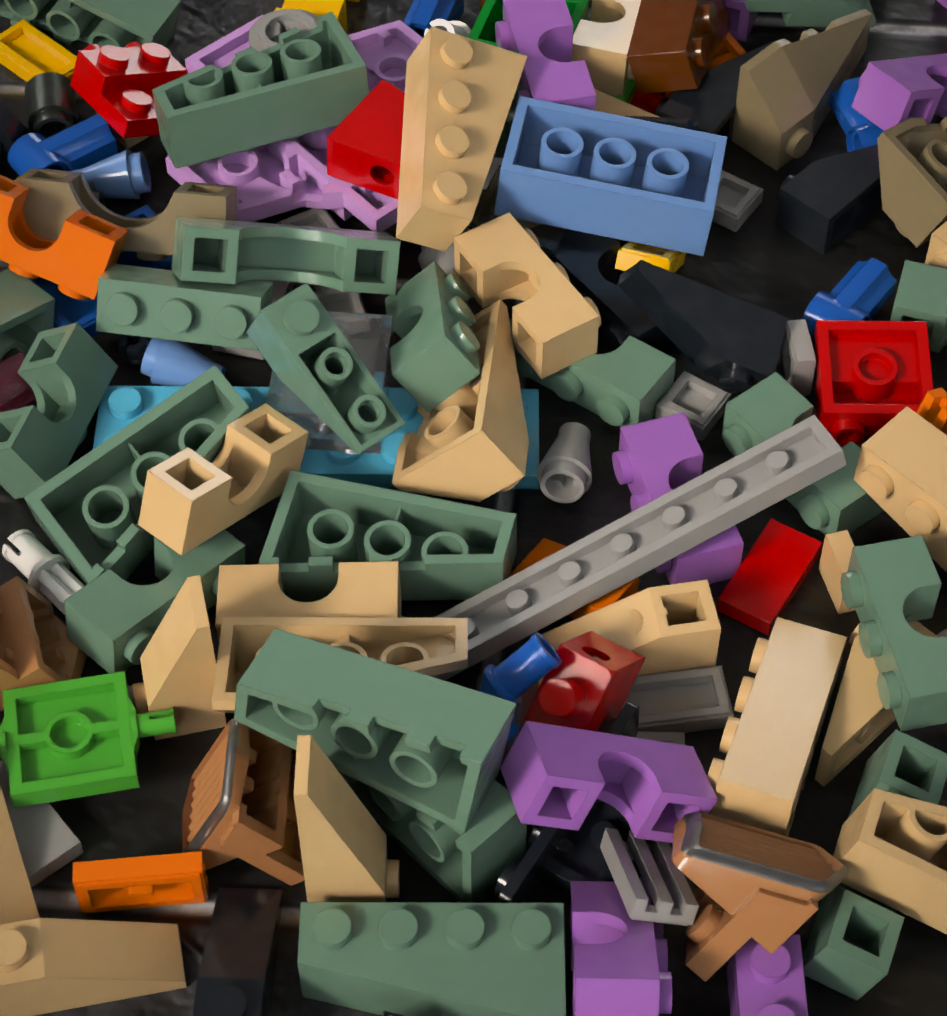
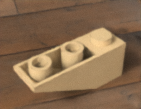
(665, 623)

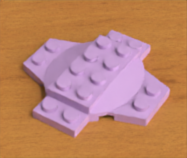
(295, 170)

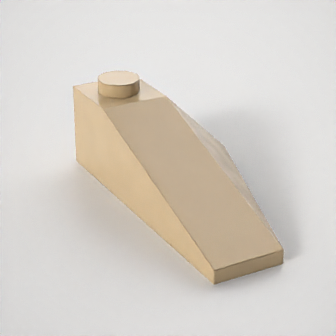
(415, 644)

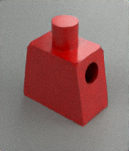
(369, 141)
(584, 687)

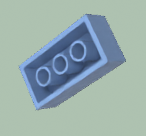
(610, 175)

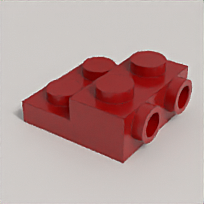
(121, 82)
(869, 374)

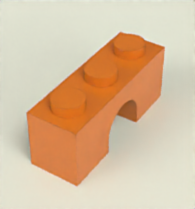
(73, 260)

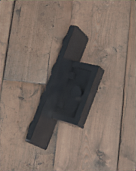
(565, 853)

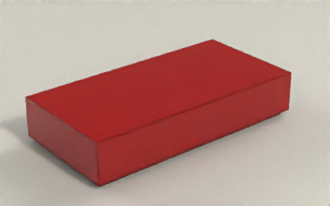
(769, 576)

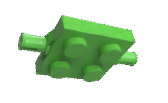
(74, 738)

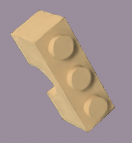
(605, 43)
(554, 321)
(196, 499)
(257, 591)

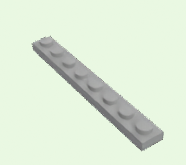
(646, 538)

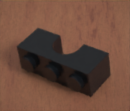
(591, 269)

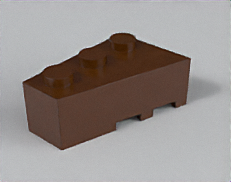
(676, 43)

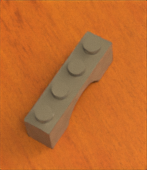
(60, 193)

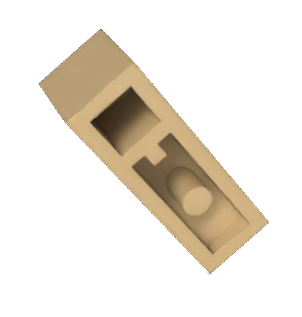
(181, 665)
(857, 711)
(83, 963)

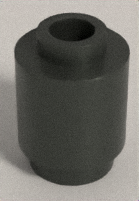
(50, 104)

